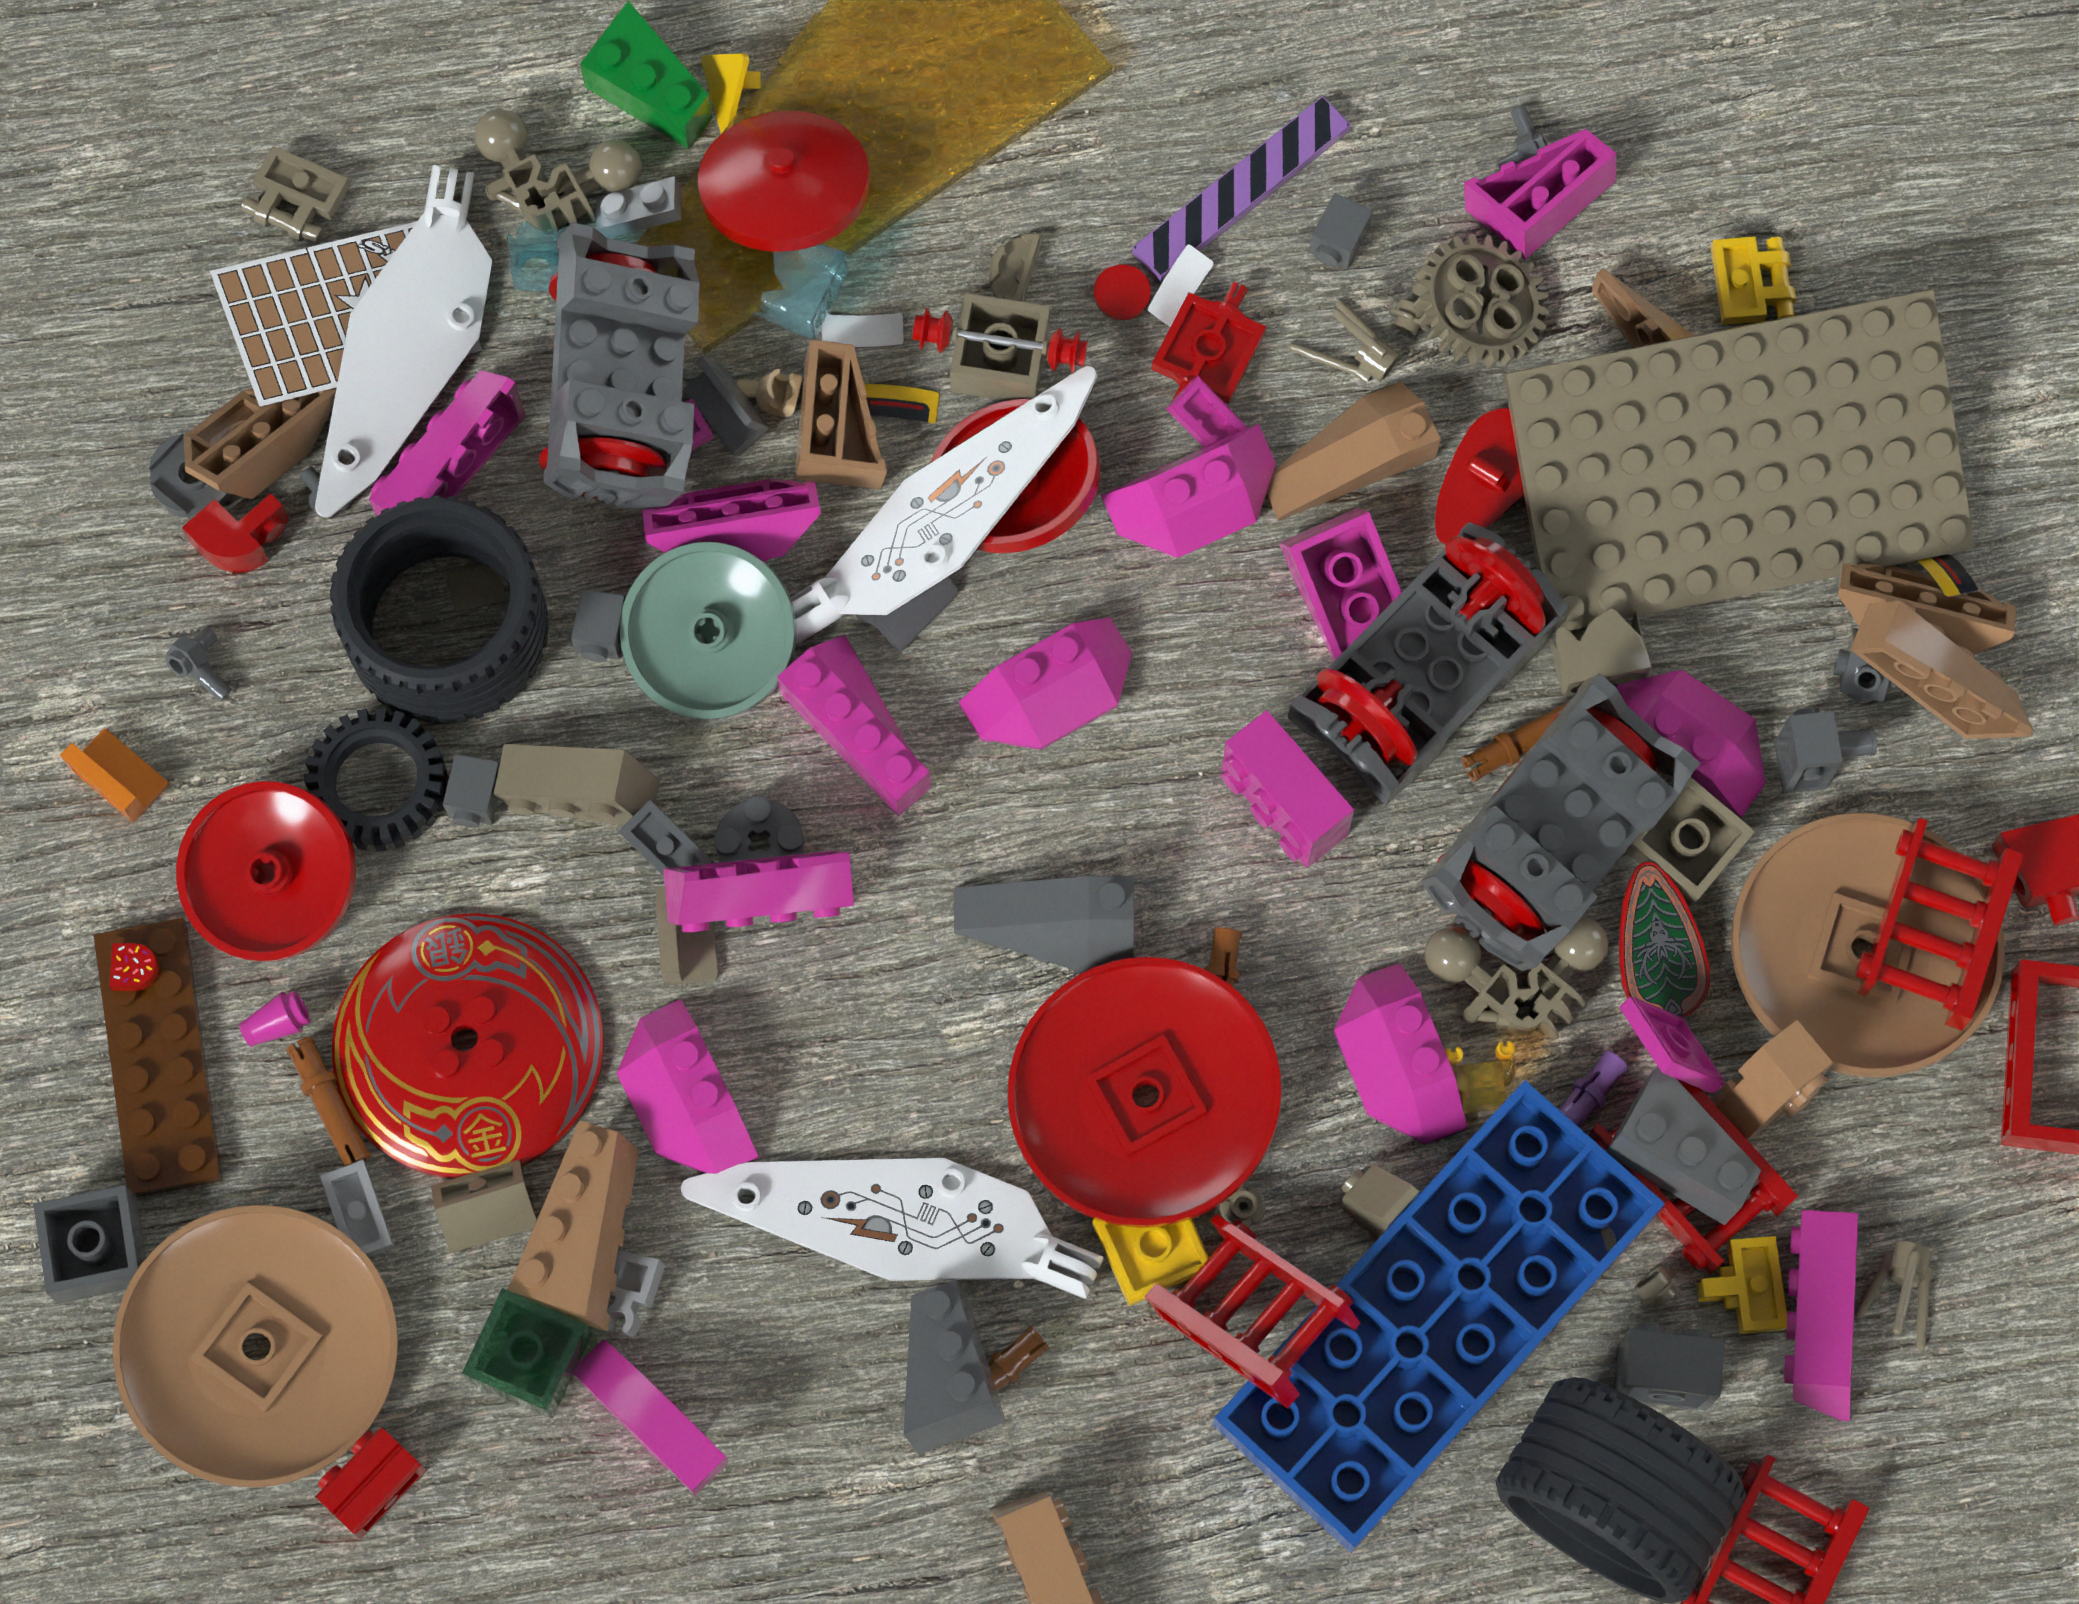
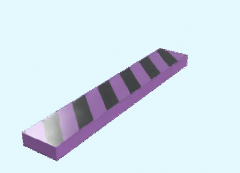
(1243, 187)

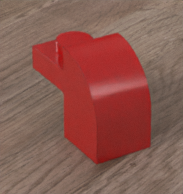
(235, 544)

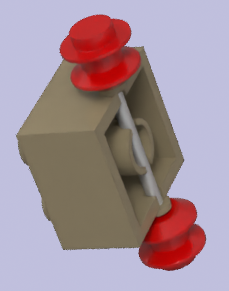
(999, 346)

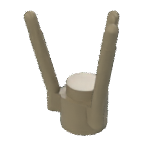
(1374, 356)
(1908, 1269)

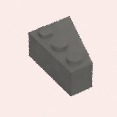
(1683, 1149)
(947, 1372)

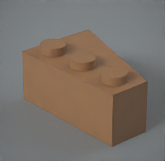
(835, 423)
(1775, 1081)

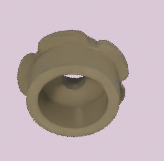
(1407, 317)
(1254, 1212)
(1656, 1287)

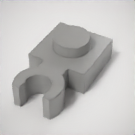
(635, 1286)

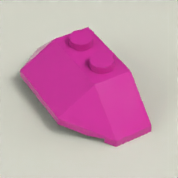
(1196, 495)
(754, 516)
(1051, 686)
(1706, 727)
(1399, 1057)
(682, 1094)

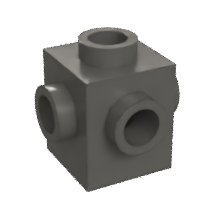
(1859, 678)

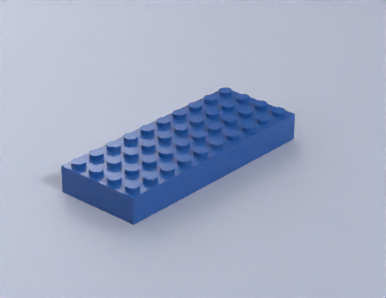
(1443, 1314)

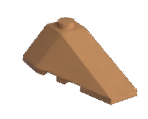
(1360, 447)

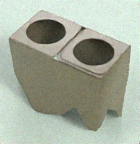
(1605, 648)

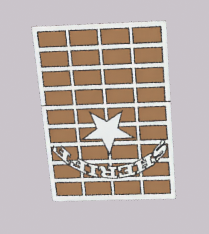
(297, 307)

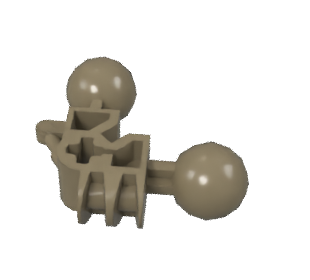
(502, 139)
(1457, 957)

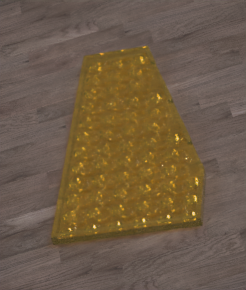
(926, 97)

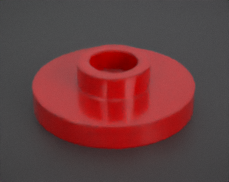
(1122, 292)

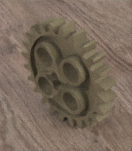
(1515, 308)

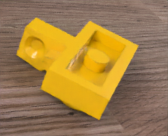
(1750, 1285)

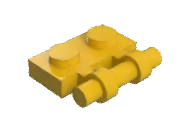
(1740, 283)

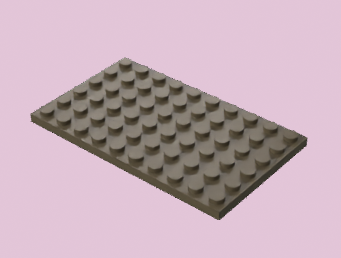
(1741, 458)

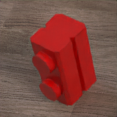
(369, 1481)

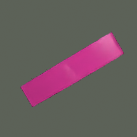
(650, 1417)

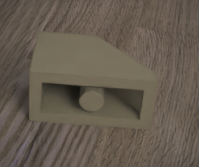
(1376, 1198)

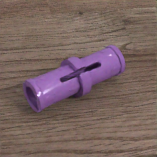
(1591, 1090)

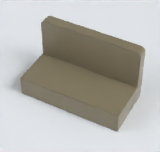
(684, 955)
(483, 1206)

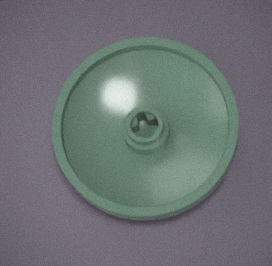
(708, 630)

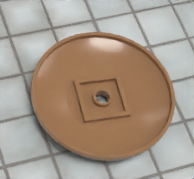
(1797, 935)
(186, 1331)

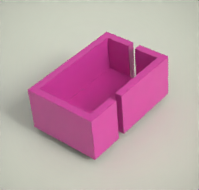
(1285, 790)

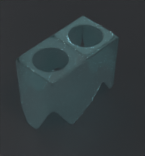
(533, 243)
(809, 286)

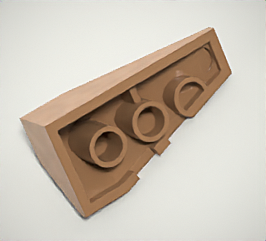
(1633, 314)

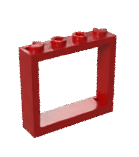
(2019, 1062)

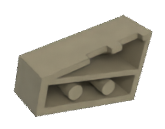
(574, 782)

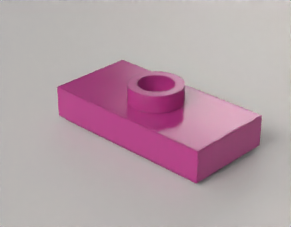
(1204, 413)

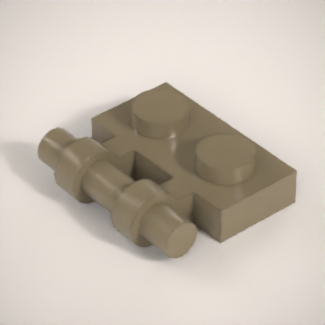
(300, 183)

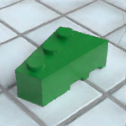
(646, 79)

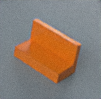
(116, 774)

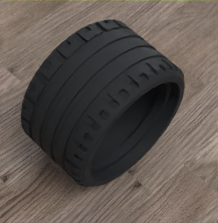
(419, 533)
(1621, 1489)

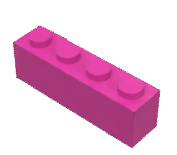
(454, 444)
(846, 710)
(758, 888)
(1824, 1311)

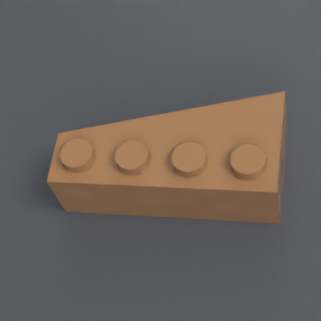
(580, 1228)

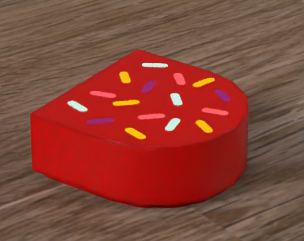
(132, 967)

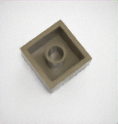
(1692, 840)

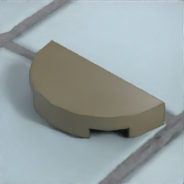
(1014, 266)

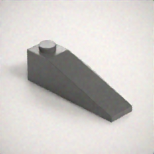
(1054, 920)

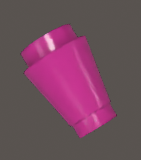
(276, 1019)

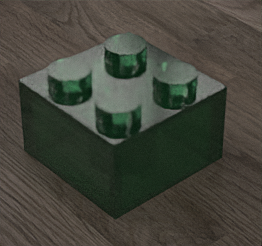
(527, 1353)

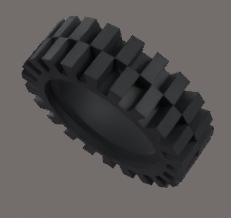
(374, 729)

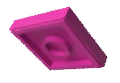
(1672, 1045)

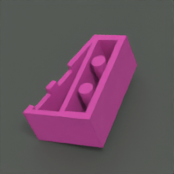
(1543, 193)

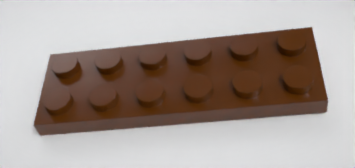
(159, 1066)

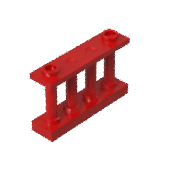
(1970, 956)
(1767, 1194)
(1242, 1350)
(1819, 1564)

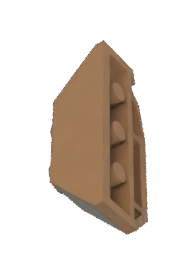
(252, 446)
(1968, 619)

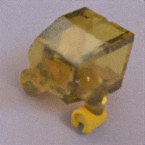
(1485, 1083)

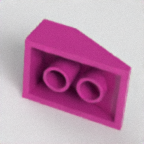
(1342, 576)

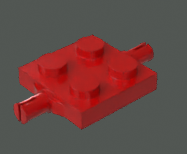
(1210, 343)

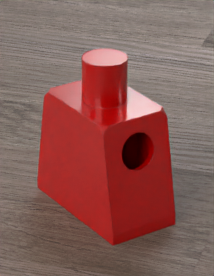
(2048, 865)

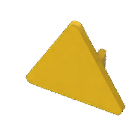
(725, 79)

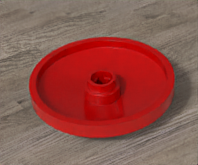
(784, 181)
(1052, 498)
(265, 871)

